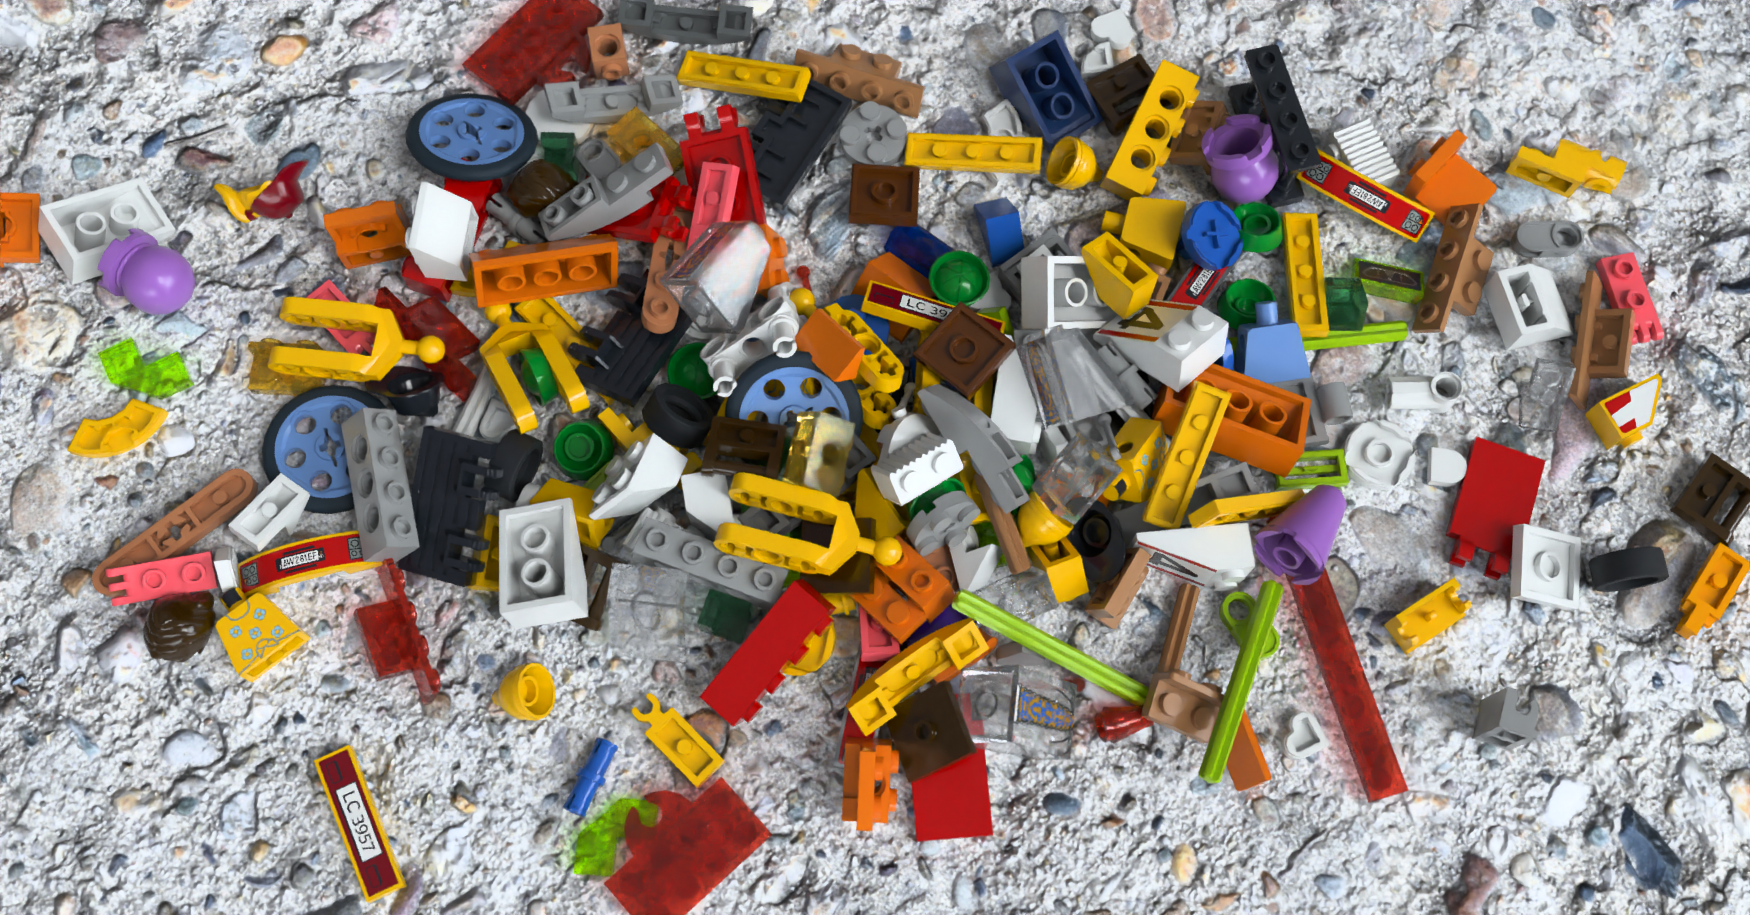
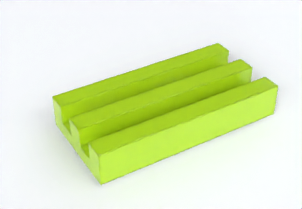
(1309, 483)

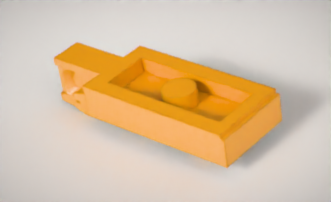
(1711, 590)

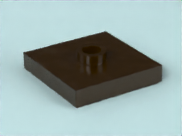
(855, 575)
(930, 732)

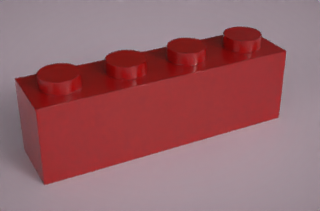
(479, 194)
(768, 652)

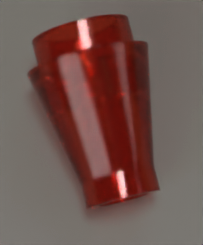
(1119, 722)

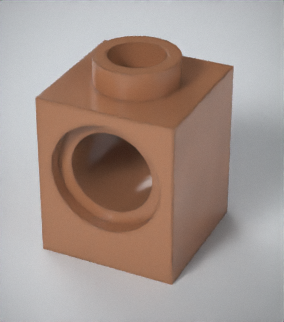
(606, 40)

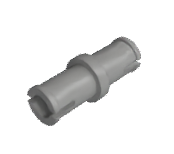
(516, 223)
(1128, 375)

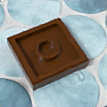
(884, 195)
(964, 351)

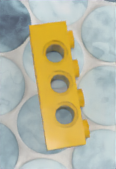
(1167, 83)

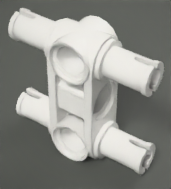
(772, 324)

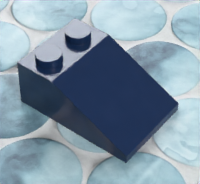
(1047, 90)

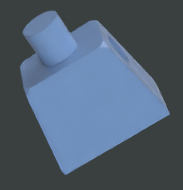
(1271, 347)

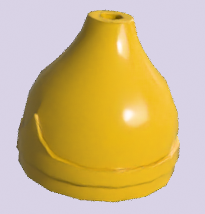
(1072, 164)
(1039, 525)
(526, 692)

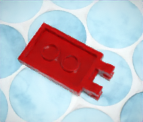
(724, 146)
(655, 216)
(1490, 501)
(953, 801)

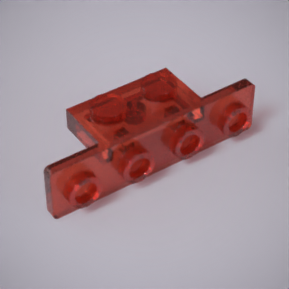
(435, 319)
(393, 637)

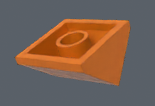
(895, 273)

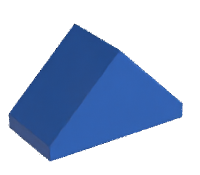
(1000, 229)

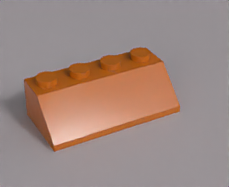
(544, 269)
(1259, 424)

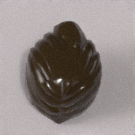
(538, 187)
(179, 626)

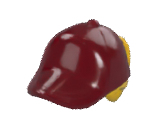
(270, 200)

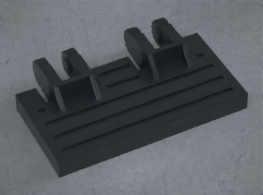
(794, 139)
(627, 351)
(448, 503)

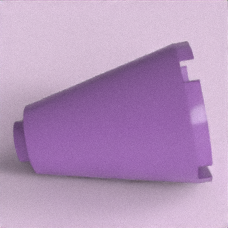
(1302, 535)

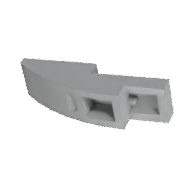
(602, 202)
(975, 432)
(1224, 484)

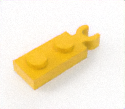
(680, 743)

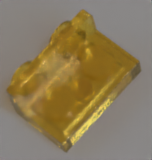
(267, 381)

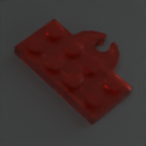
(535, 47)
(686, 851)

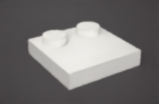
(1545, 567)

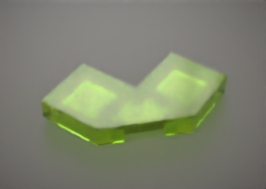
(157, 380)
(598, 841)

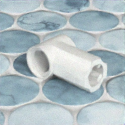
(1422, 393)

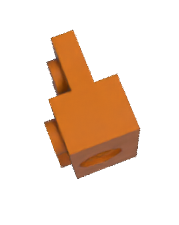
(351, 230)
(22, 237)
(919, 581)
(863, 764)

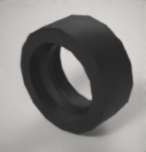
(678, 416)
(520, 459)
(1628, 569)

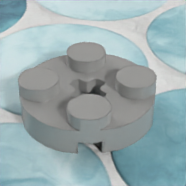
(873, 118)
(941, 525)

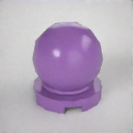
(1241, 158)
(147, 273)

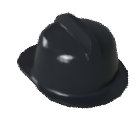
(410, 390)
(1099, 542)

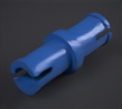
(590, 777)

